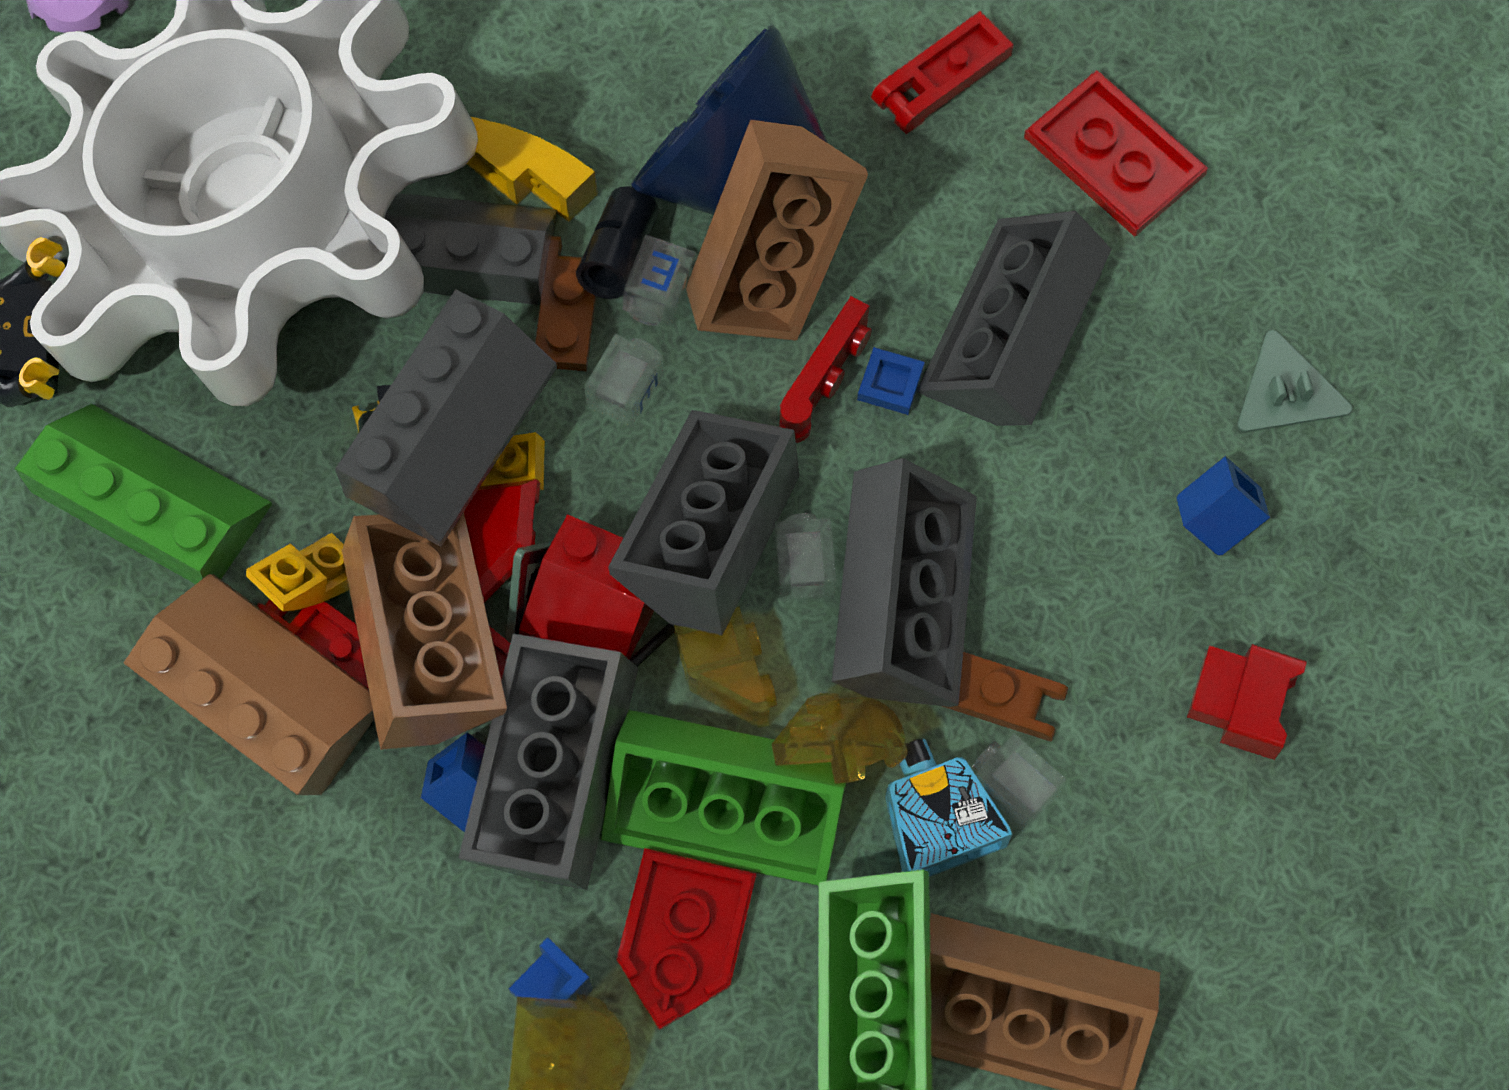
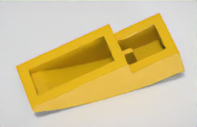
(527, 164)

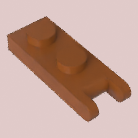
(565, 312)
(1006, 695)

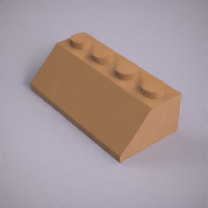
(773, 233)
(421, 632)
(255, 684)
(1038, 1009)

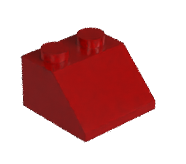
(578, 597)

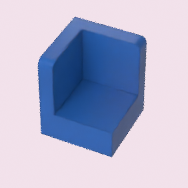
(1222, 506)
(453, 778)
(552, 977)

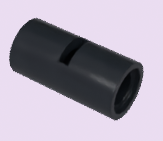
(616, 242)

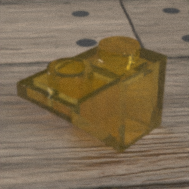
(725, 669)

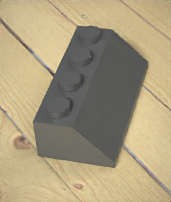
(476, 245)
(1016, 317)
(445, 419)
(707, 519)
(905, 586)
(549, 761)

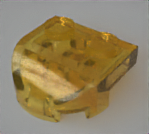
(844, 733)
(568, 1046)

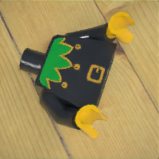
(25, 364)

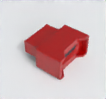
(1246, 696)

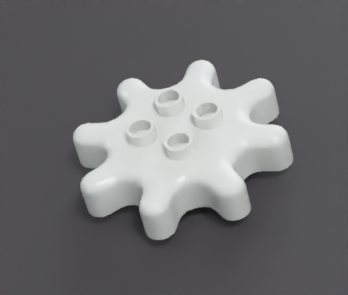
(228, 183)

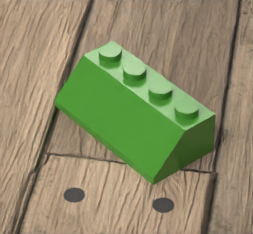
(142, 492)
(720, 799)
(874, 983)

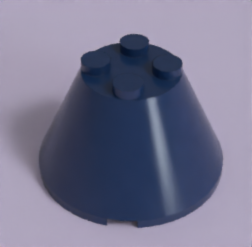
(700, 153)

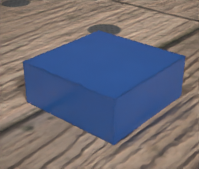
(891, 381)

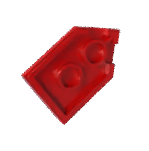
(498, 525)
(683, 932)

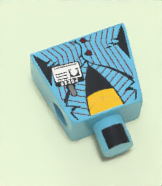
(941, 813)

